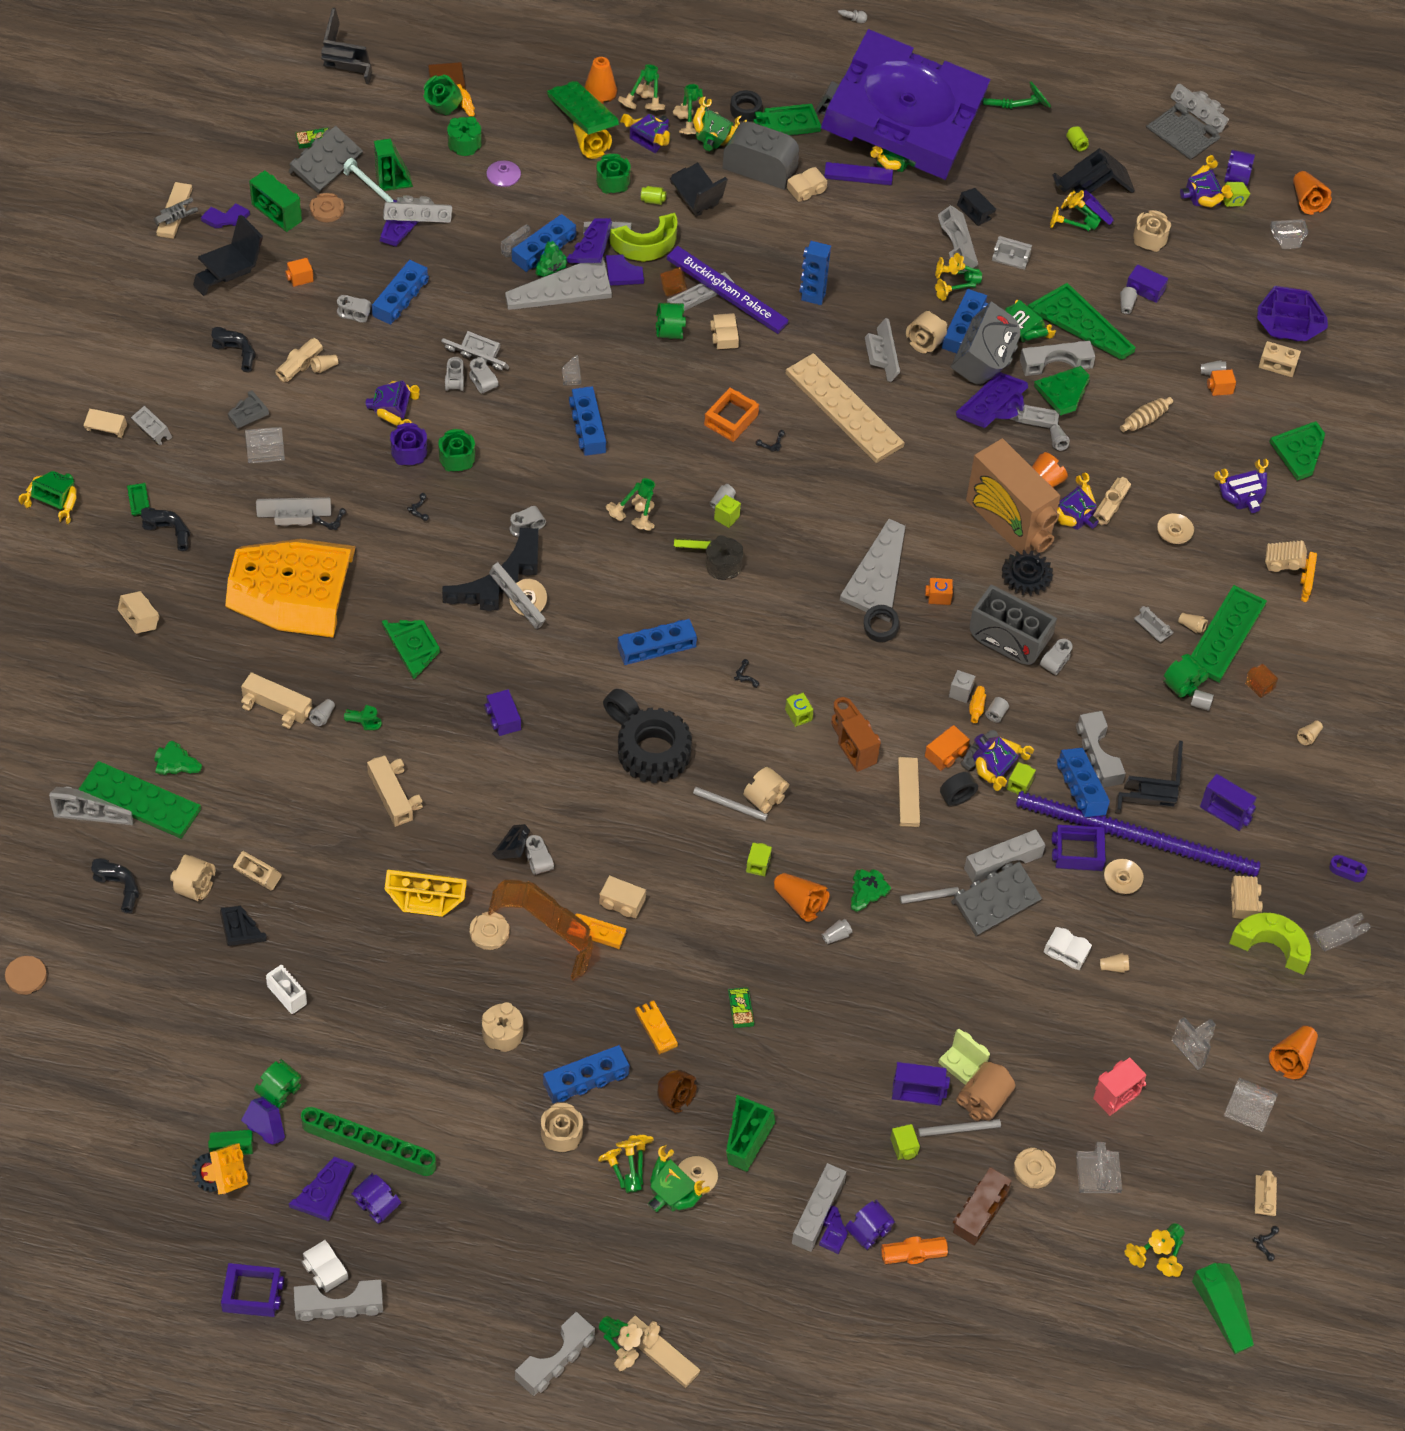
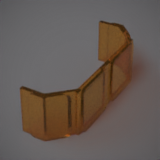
(546, 909)

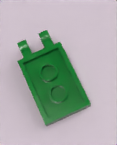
(790, 119)

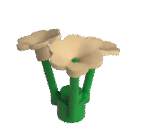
(649, 74)
(684, 111)
(641, 502)
(628, 1338)

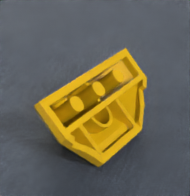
(425, 892)

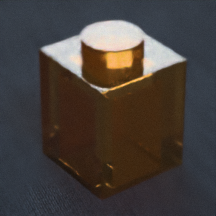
(1261, 680)

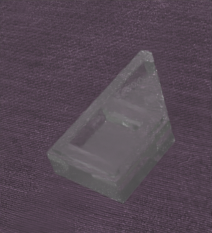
(571, 372)

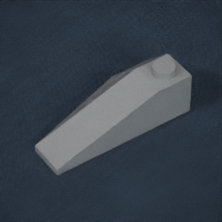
(79, 805)

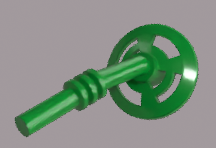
(1035, 98)

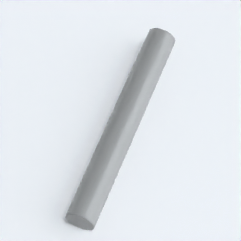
(928, 895)

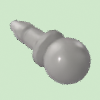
(859, 17)

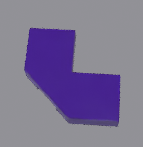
(218, 219)
(835, 1233)

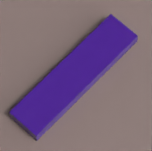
(858, 173)

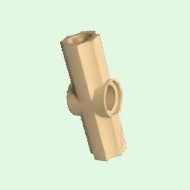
(299, 360)
(1112, 500)

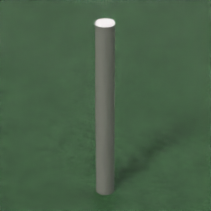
(731, 804)
(959, 1127)

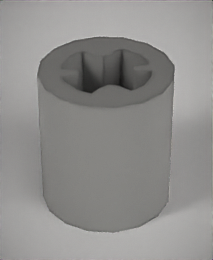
(1202, 700)
(997, 709)

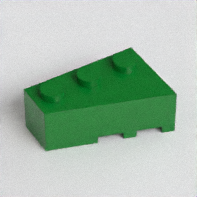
(389, 167)
(748, 1132)

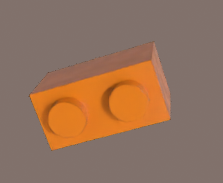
(947, 748)

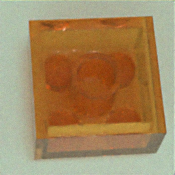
(673, 281)

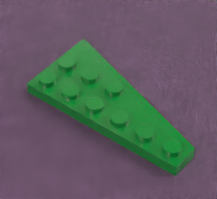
(1074, 314)

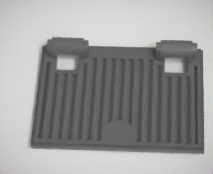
(1183, 132)

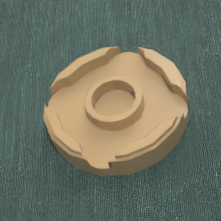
(489, 931)
(1034, 1168)

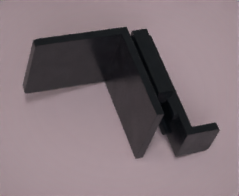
(344, 55)
(1093, 173)
(698, 189)
(230, 260)
(1152, 790)

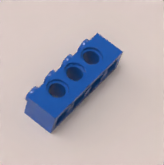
(529, 251)
(815, 272)
(400, 292)
(968, 308)
(588, 421)
(670, 637)
(1083, 782)
(592, 1065)

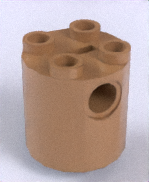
(986, 1091)

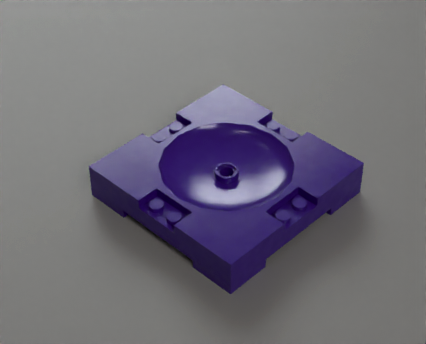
(906, 103)

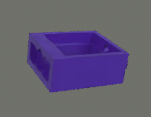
(1225, 810)
(1080, 833)
(920, 1083)
(268, 1309)

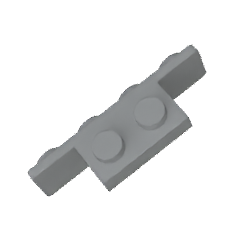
(1201, 106)
(417, 210)
(478, 347)
(882, 350)
(293, 510)

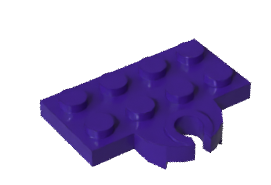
(994, 400)

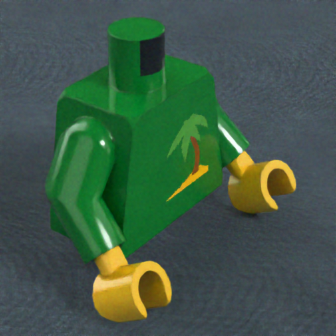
(672, 1185)

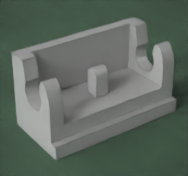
(1012, 252)
(151, 425)

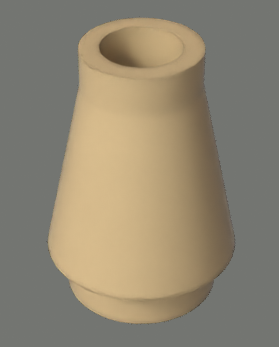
(323, 362)
(1195, 623)
(1309, 733)
(1115, 963)

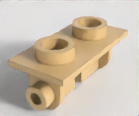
(1265, 1194)

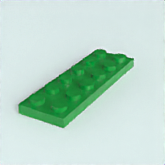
(582, 107)
(1228, 631)
(144, 800)

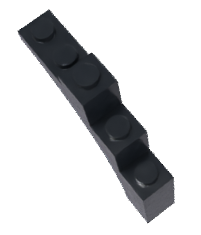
(486, 590)

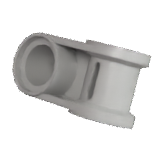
(354, 309)
(482, 376)
(454, 377)
(527, 518)
(1057, 656)
(537, 855)

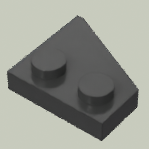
(248, 411)

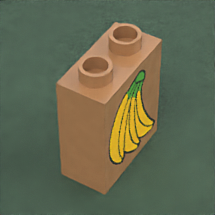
(1013, 498)

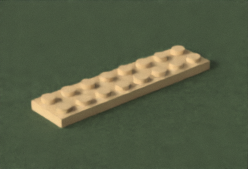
(845, 408)

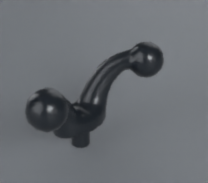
(775, 447)
(425, 517)
(333, 525)
(745, 662)
(1270, 1256)

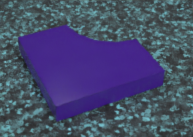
(1094, 204)
(622, 272)

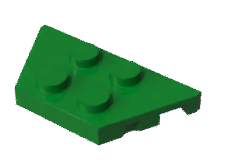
(413, 644)

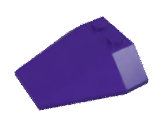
(1291, 314)

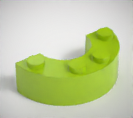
(648, 245)
(1278, 931)

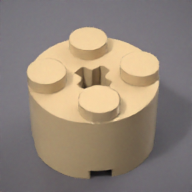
(1151, 230)
(926, 332)
(766, 789)
(193, 878)
(502, 1027)
(561, 1127)

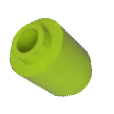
(1077, 138)
(653, 195)

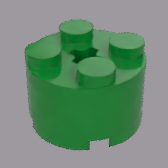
(442, 94)
(464, 135)
(613, 173)
(670, 320)
(456, 450)
(1185, 676)
(278, 1083)

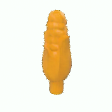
(466, 103)
(977, 704)

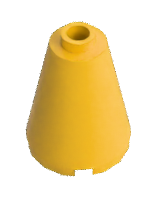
(594, 144)

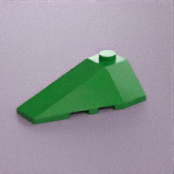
(1224, 1299)

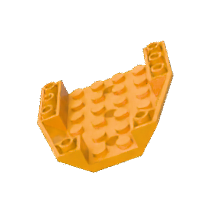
(295, 601)

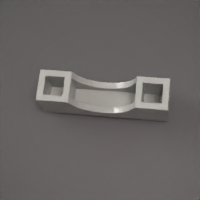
(955, 226)
(1076, 354)
(1107, 768)
(1023, 848)
(814, 1215)
(364, 1300)
(536, 1373)

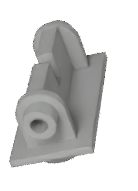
(1153, 625)

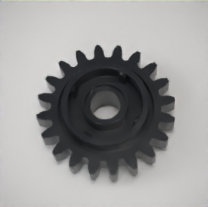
(1027, 572)

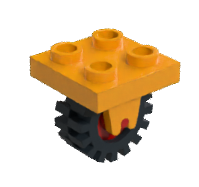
(221, 1170)

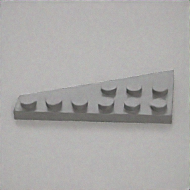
(569, 285)
(877, 574)

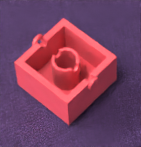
(1119, 1086)

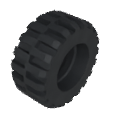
(654, 765)

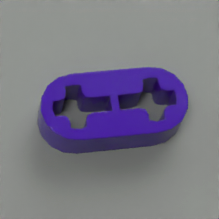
(1348, 868)

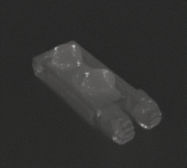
(1340, 932)

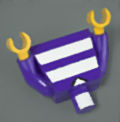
(1244, 489)

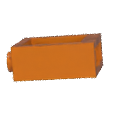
(730, 430)

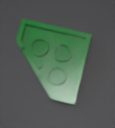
(1064, 389)
(1300, 448)

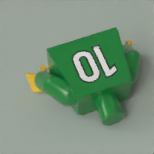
(1030, 323)

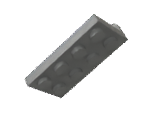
(325, 158)
(996, 898)

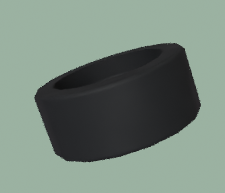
(749, 97)
(876, 610)
(620, 705)
(959, 788)

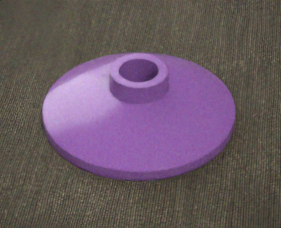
(503, 173)

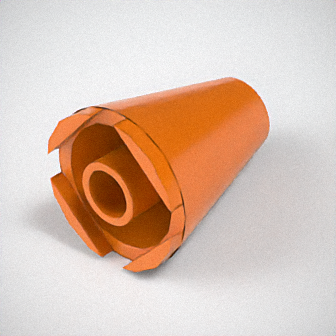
(601, 80)
(1311, 193)
(1047, 467)
(802, 895)
(1294, 1053)

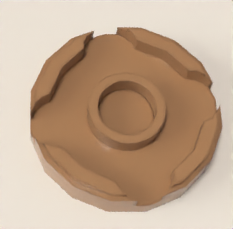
(326, 207)
(25, 975)

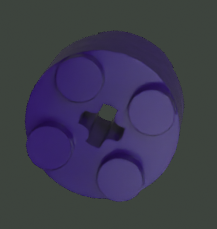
(1239, 167)
(408, 444)
(376, 1198)
(870, 1223)

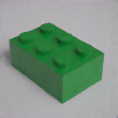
(275, 201)

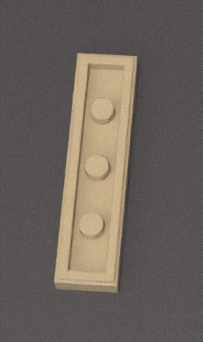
(179, 193)
(908, 792)
(668, 1358)

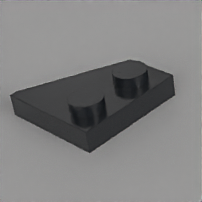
(512, 843)
(240, 927)

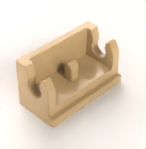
(105, 422)

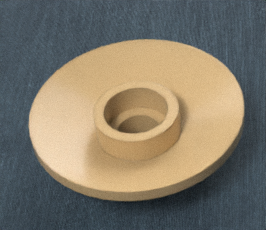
(1175, 528)
(534, 589)
(1126, 870)
(705, 1166)

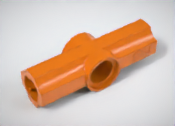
(914, 1250)

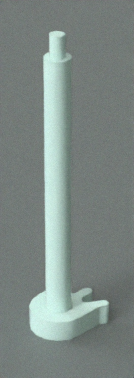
(351, 166)

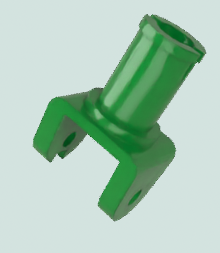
(364, 717)

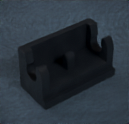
(975, 206)

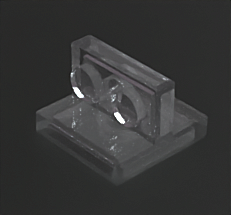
(265, 445)
(1194, 1042)
(1250, 1104)
(1099, 1170)

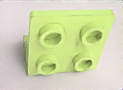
(964, 1056)

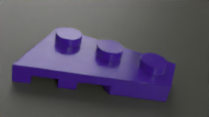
(396, 230)
(593, 244)
(325, 1190)

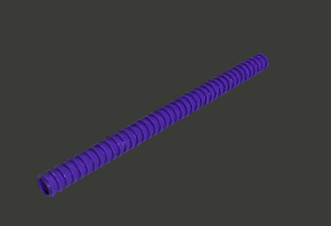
(1139, 834)

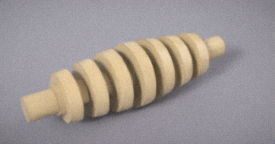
(1146, 414)

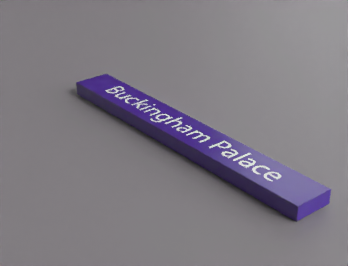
(727, 289)

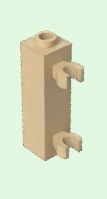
(276, 698)
(390, 791)

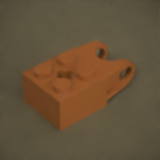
(855, 735)

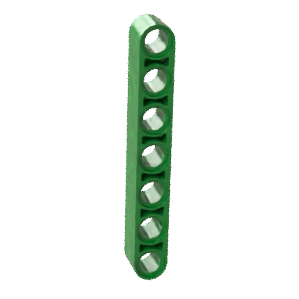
(373, 1149)

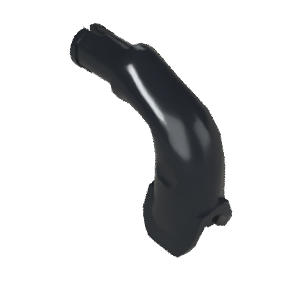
(227, 338)
(163, 518)
(104, 870)

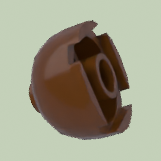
(676, 1090)

